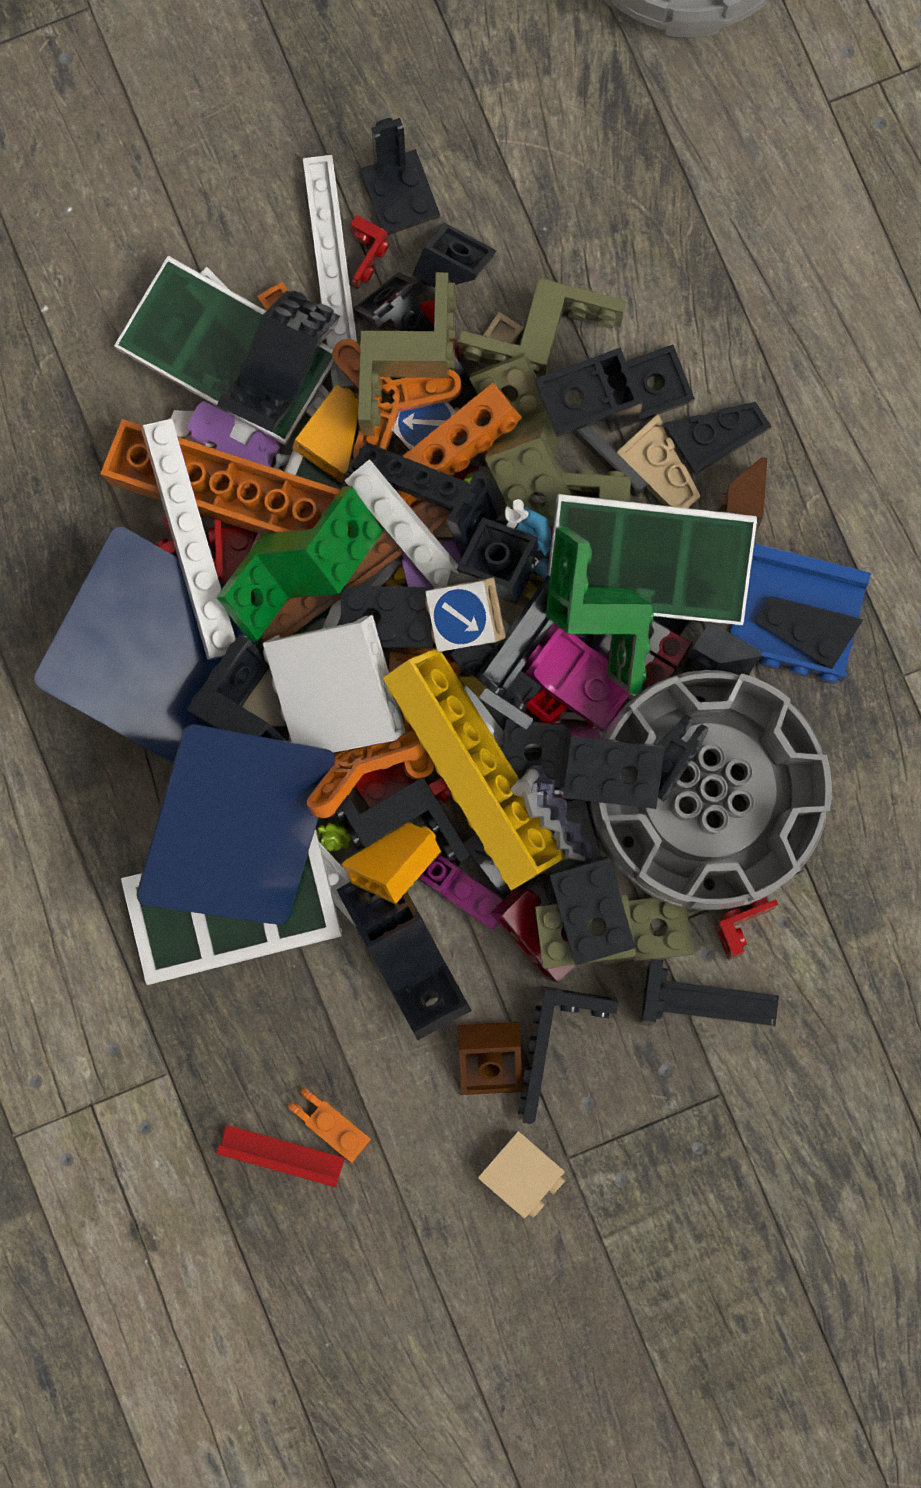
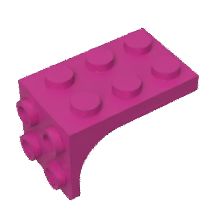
(576, 677)

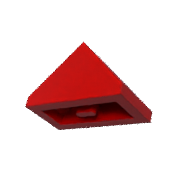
(545, 708)

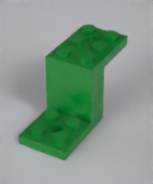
(300, 563)
(599, 610)

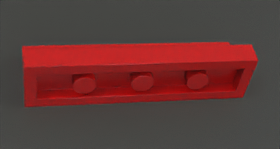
(281, 1156)

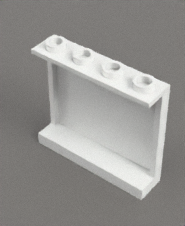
(334, 687)

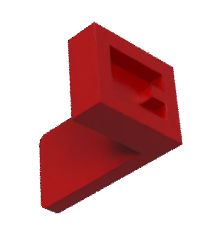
(366, 233)

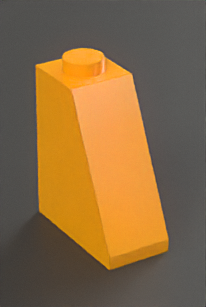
(331, 433)
(393, 862)

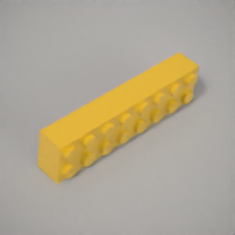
(472, 767)

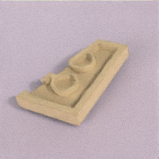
(658, 464)

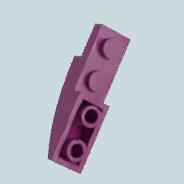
(461, 891)

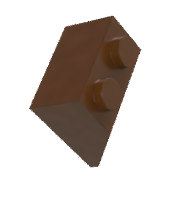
(746, 492)
(490, 1058)

